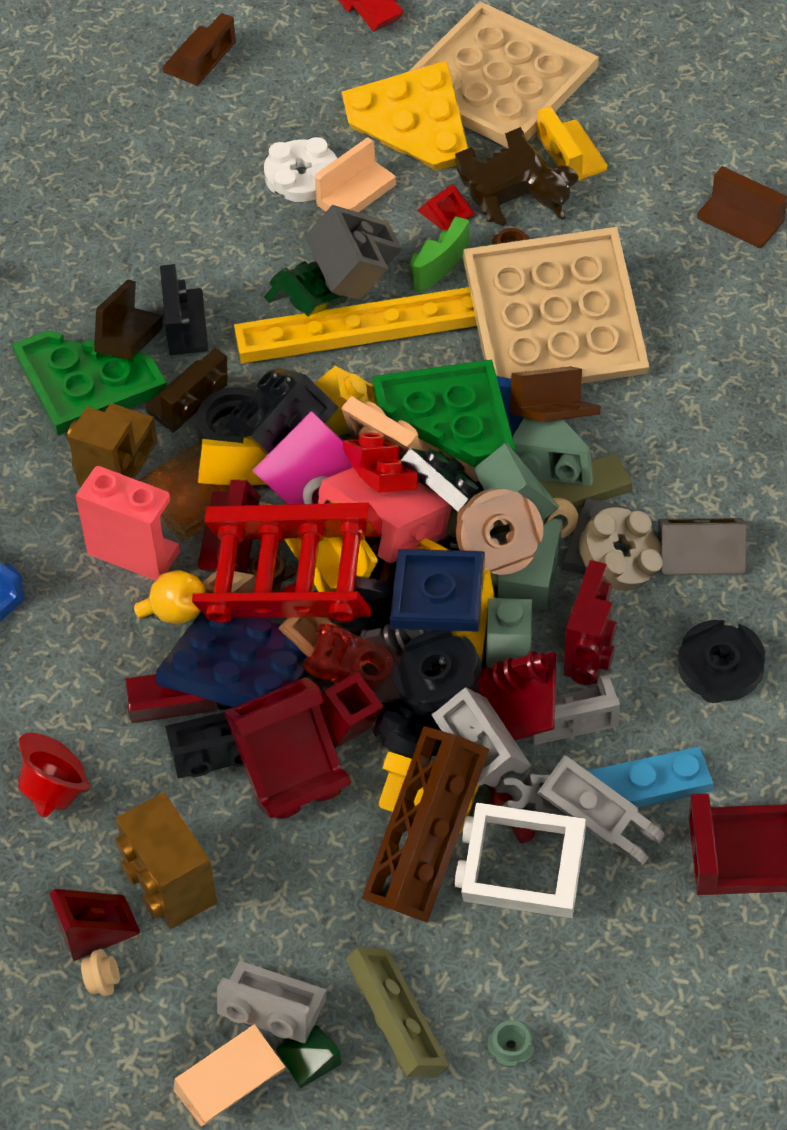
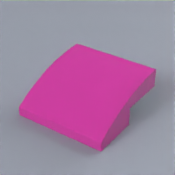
(303, 455)

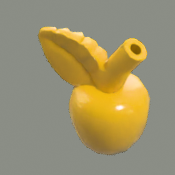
(172, 598)

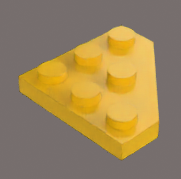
(411, 114)

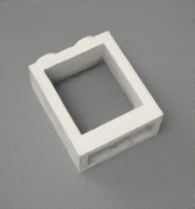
(467, 871)

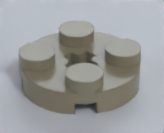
(635, 534)

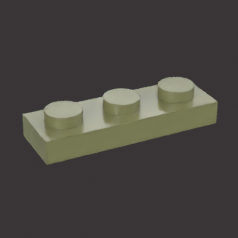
(397, 1012)

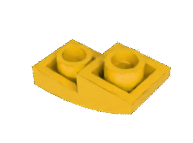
(229, 461)

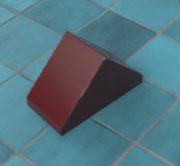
(92, 920)

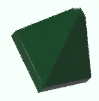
(310, 1059)

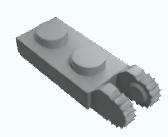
(605, 811)

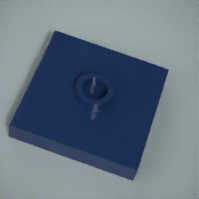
(438, 590)

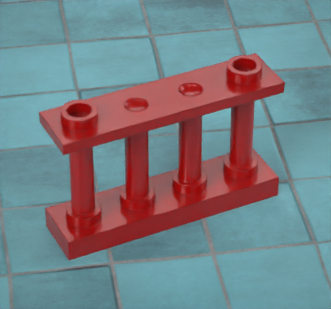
(272, 525)

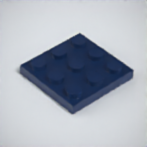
(231, 660)

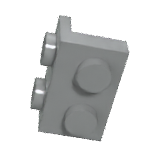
(270, 1001)

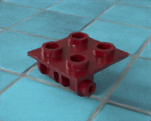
(522, 693)

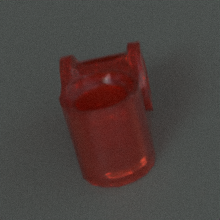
(345, 656)

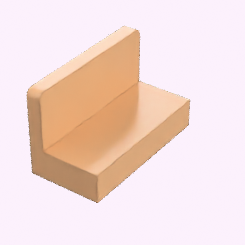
(353, 179)

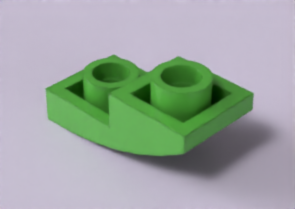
(439, 257)

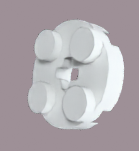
(288, 156)

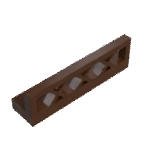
(430, 825)

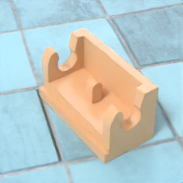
(227, 1075)

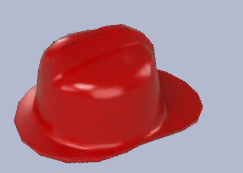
(49, 773)

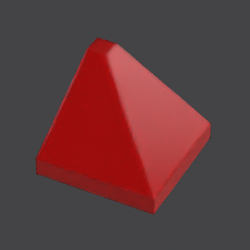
(445, 206)

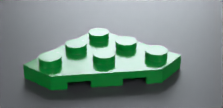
(74, 376)
(449, 407)

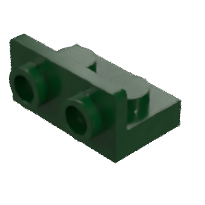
(305, 288)

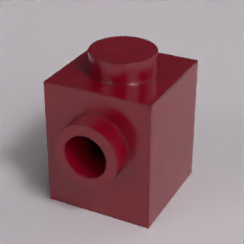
(349, 709)

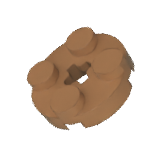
(508, 508)

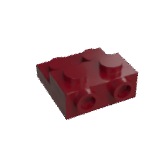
(590, 628)

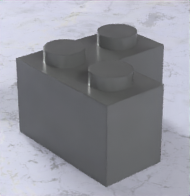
(352, 250)

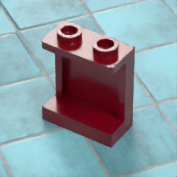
(287, 749)
(738, 847)

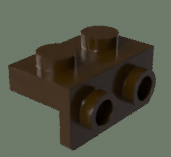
(186, 392)

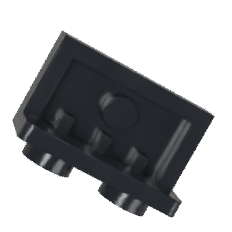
(202, 745)

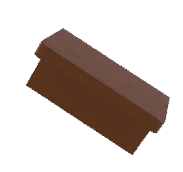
(202, 50)
(744, 208)
(549, 395)

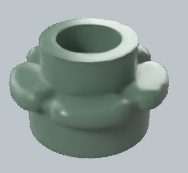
(511, 1032)

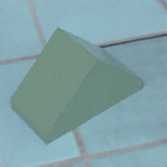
(508, 471)

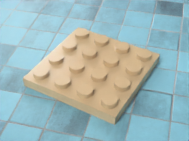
(507, 71)
(557, 305)

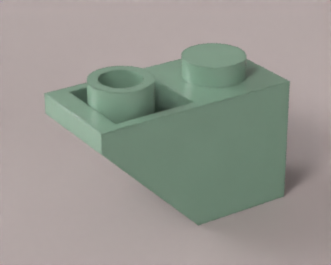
(553, 452)

